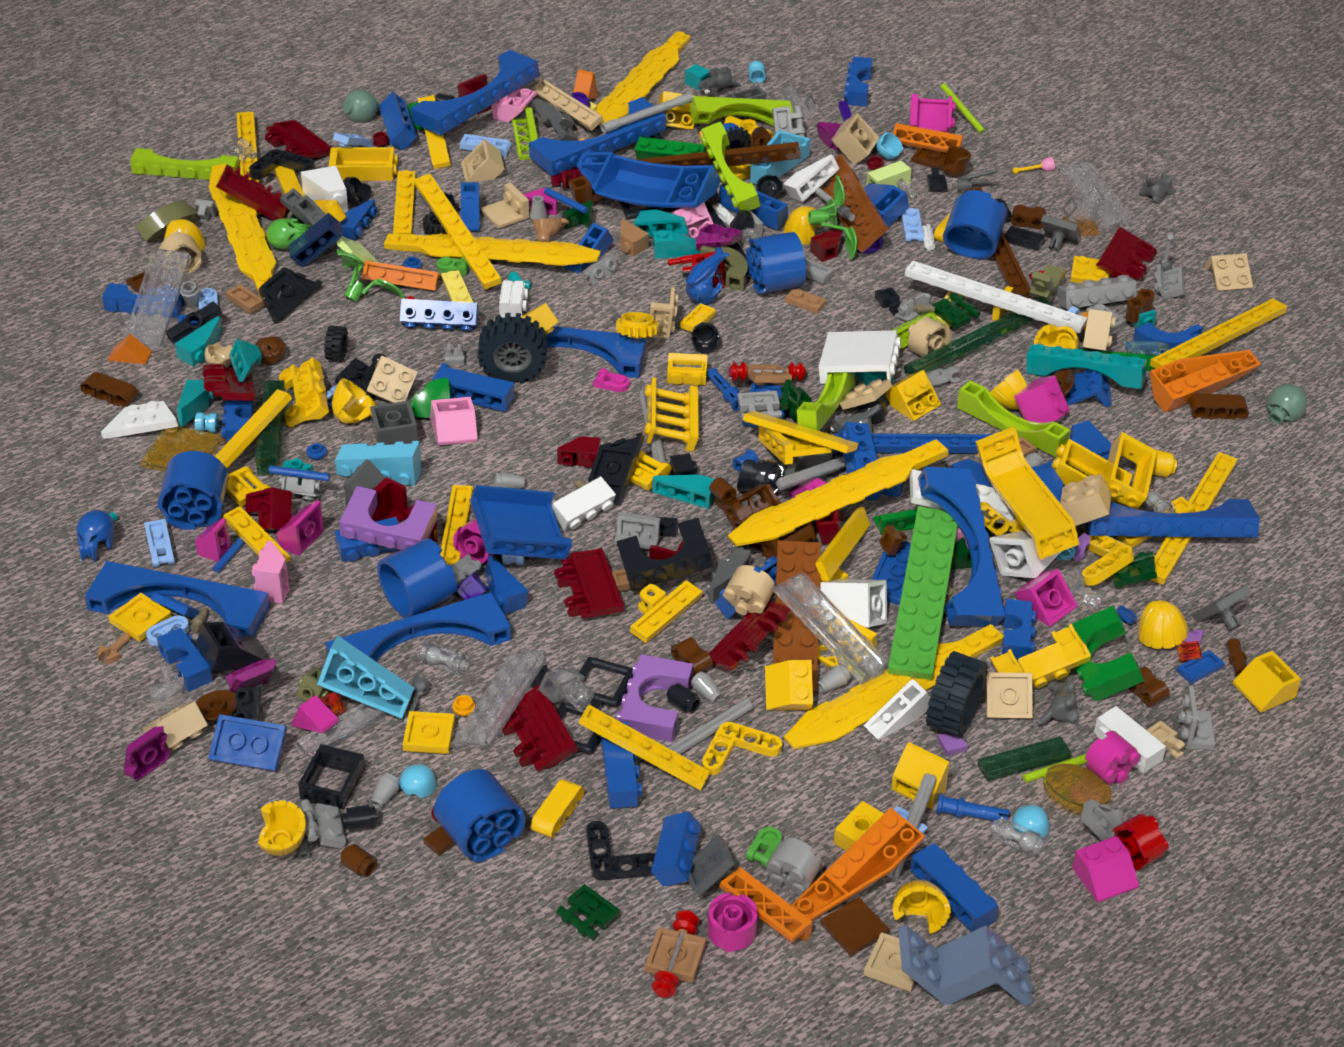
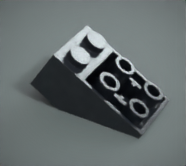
(228, 647)

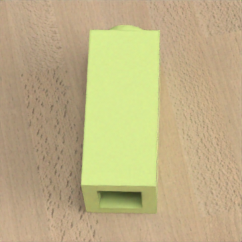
(890, 174)

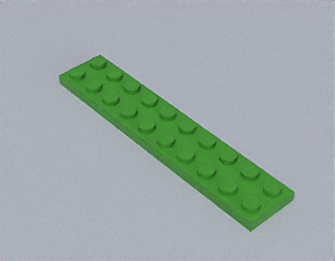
(923, 594)

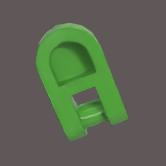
(448, 264)
(766, 840)

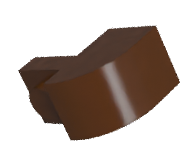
(582, 190)

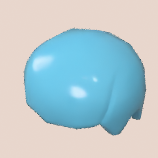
(889, 146)
(418, 780)
(1032, 818)

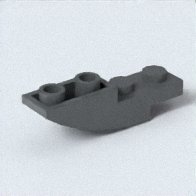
(557, 118)
(303, 208)
(722, 574)

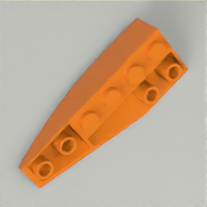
(1205, 374)
(862, 864)

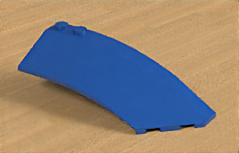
(648, 182)

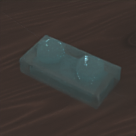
(1140, 346)

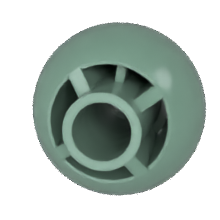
(360, 106)
(1286, 403)

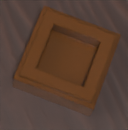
(439, 841)

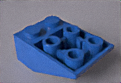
(888, 200)

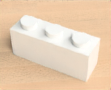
(583, 504)
(1148, 746)

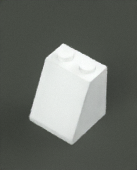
(325, 184)
(1017, 555)
(859, 599)

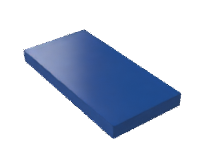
(893, 570)

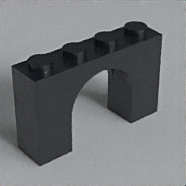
(691, 558)

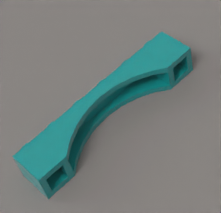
(1123, 369)

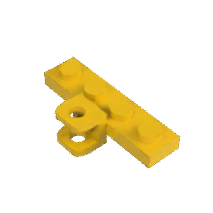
(662, 608)

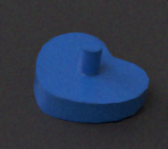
(1127, 615)

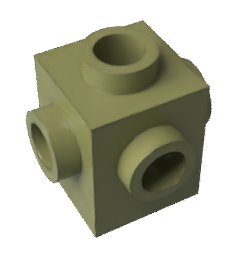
(308, 685)

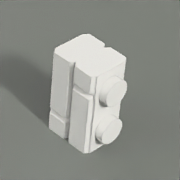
(513, 298)

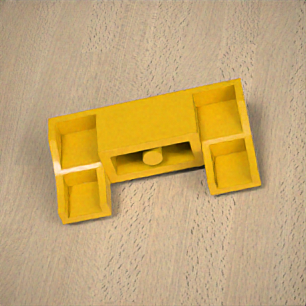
(308, 391)
(1047, 663)

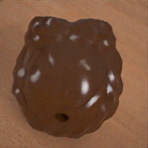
(277, 350)

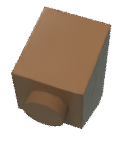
(633, 238)

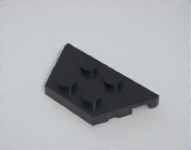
(285, 292)
(616, 464)

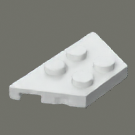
(140, 419)

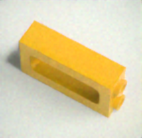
(365, 163)
(1143, 457)
(1085, 461)

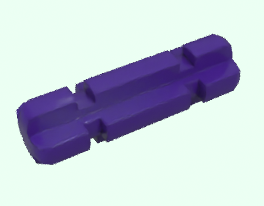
(845, 110)

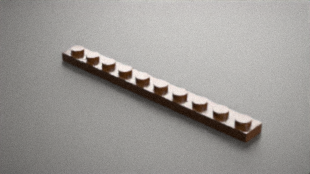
(736, 156)
(1008, 265)

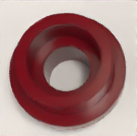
(380, 139)
(875, 162)

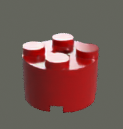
(1142, 839)

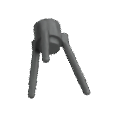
(964, 182)

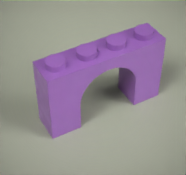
(358, 525)
(649, 675)

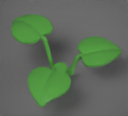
(828, 213)
(355, 287)

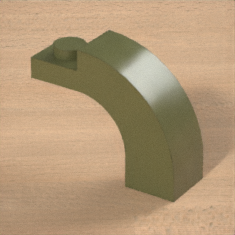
(156, 223)
(734, 265)
(1046, 283)

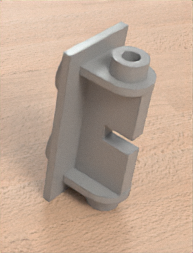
(601, 269)
(906, 309)
(307, 489)
(464, 568)

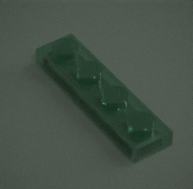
(1024, 758)

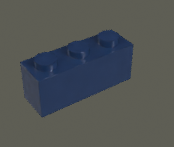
(315, 240)

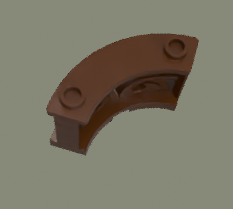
(738, 514)

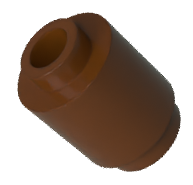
(358, 860)

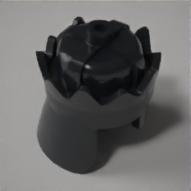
(754, 474)

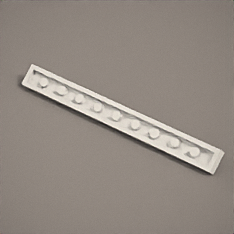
(995, 296)

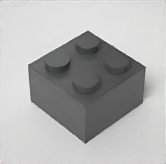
(394, 423)

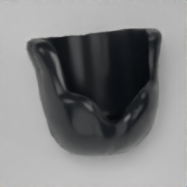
(355, 188)

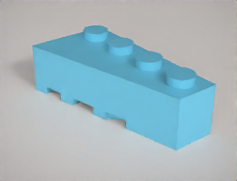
(781, 167)
(397, 461)
(364, 680)

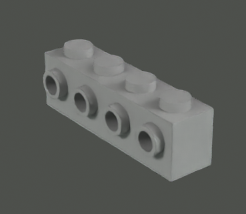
(1096, 292)

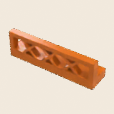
(924, 137)
(401, 275)
(769, 902)

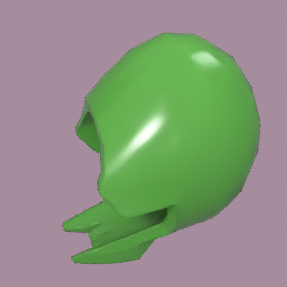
(284, 232)

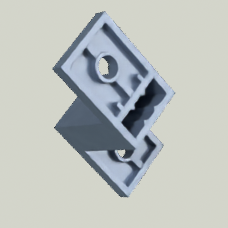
(965, 965)

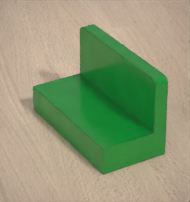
(900, 520)

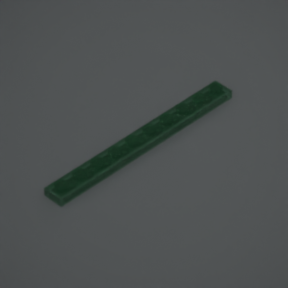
(969, 342)

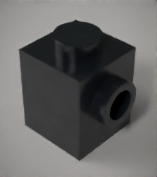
(683, 465)

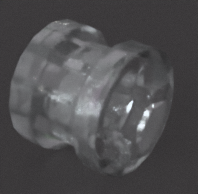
(748, 234)
(1092, 599)

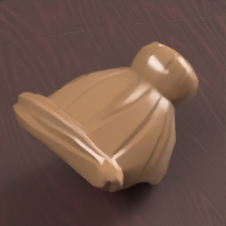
(548, 228)

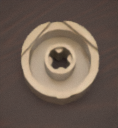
(184, 243)
(927, 336)
(749, 590)

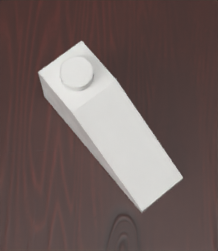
(809, 179)
(900, 711)

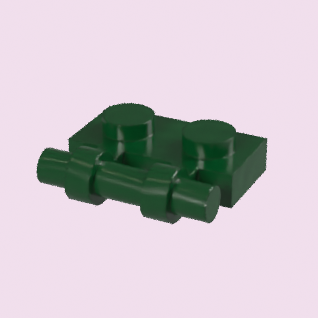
(951, 311)
(792, 398)
(1139, 570)
(593, 907)

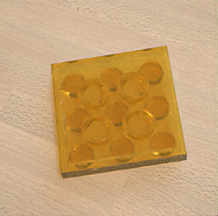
(179, 440)

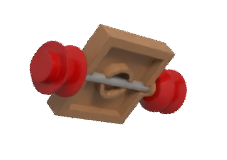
(767, 373)
(675, 954)

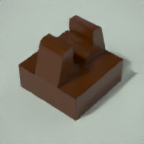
(892, 539)

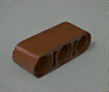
(109, 389)
(1218, 406)

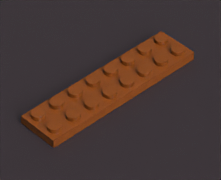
(868, 221)
(793, 637)

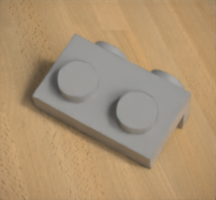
(1169, 282)
(645, 528)

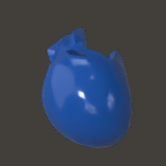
(91, 529)

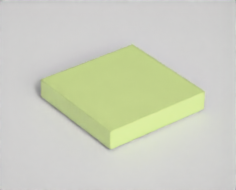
(355, 248)

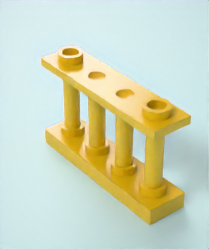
(689, 411)

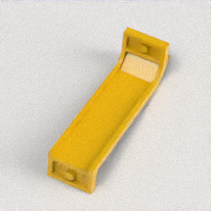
(1026, 494)

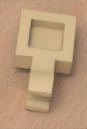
(1168, 737)

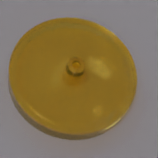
(1074, 785)

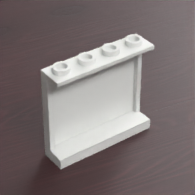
(860, 352)

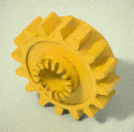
(637, 325)

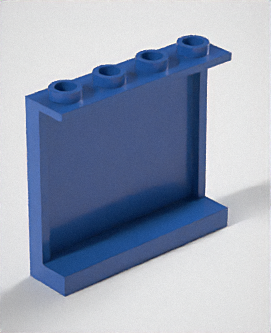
(518, 522)

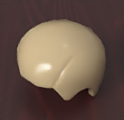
(218, 354)

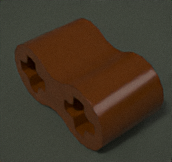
(1027, 216)
(1141, 303)
(722, 491)
(690, 652)
(1151, 690)

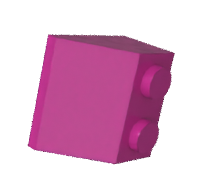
(1042, 401)
(302, 529)
(1049, 596)
(1105, 869)

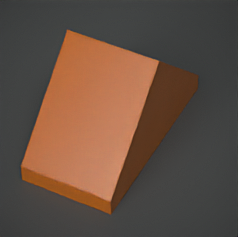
(586, 84)
(130, 351)

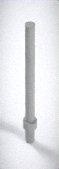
(843, 211)

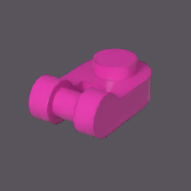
(613, 381)

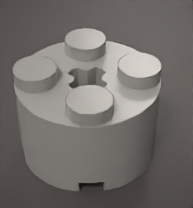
(793, 865)

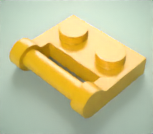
(643, 475)
(238, 487)

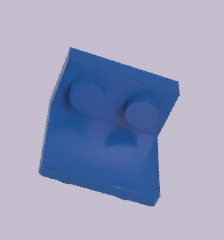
(1089, 384)

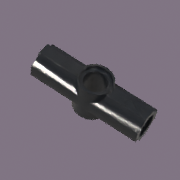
(202, 316)

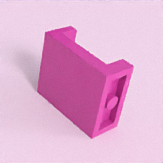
(932, 113)

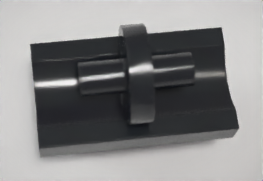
(248, 703)

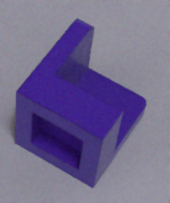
(471, 587)

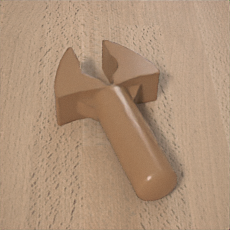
(112, 651)

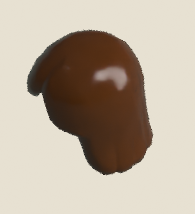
(956, 161)

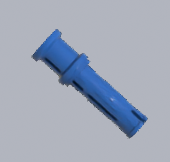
(715, 377)
(959, 808)

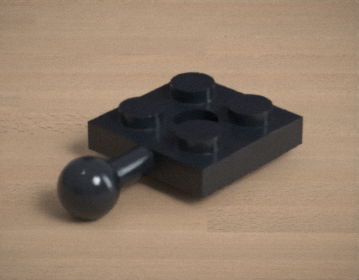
(359, 370)

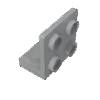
(1197, 725)

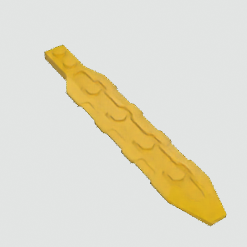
(642, 77)
(243, 233)
(497, 249)
(839, 492)
(840, 716)

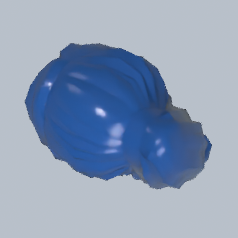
(699, 281)

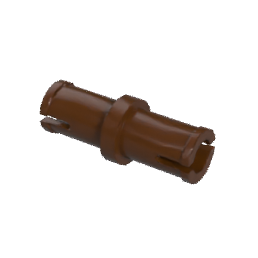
(1237, 656)

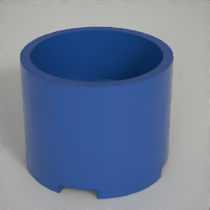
(975, 225)
(776, 262)
(193, 490)
(416, 578)
(479, 814)

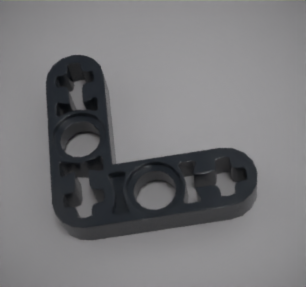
(279, 157)
(613, 863)

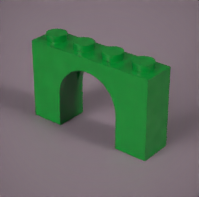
(1113, 676)

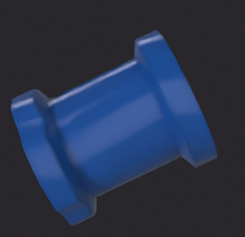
(738, 461)

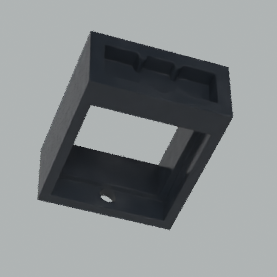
(329, 757)

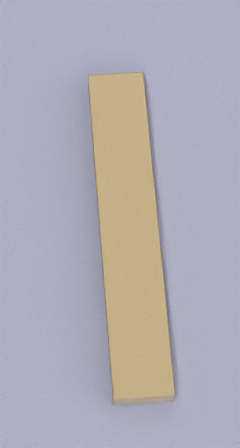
(573, 107)

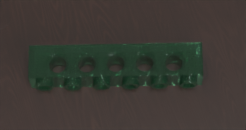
(270, 439)

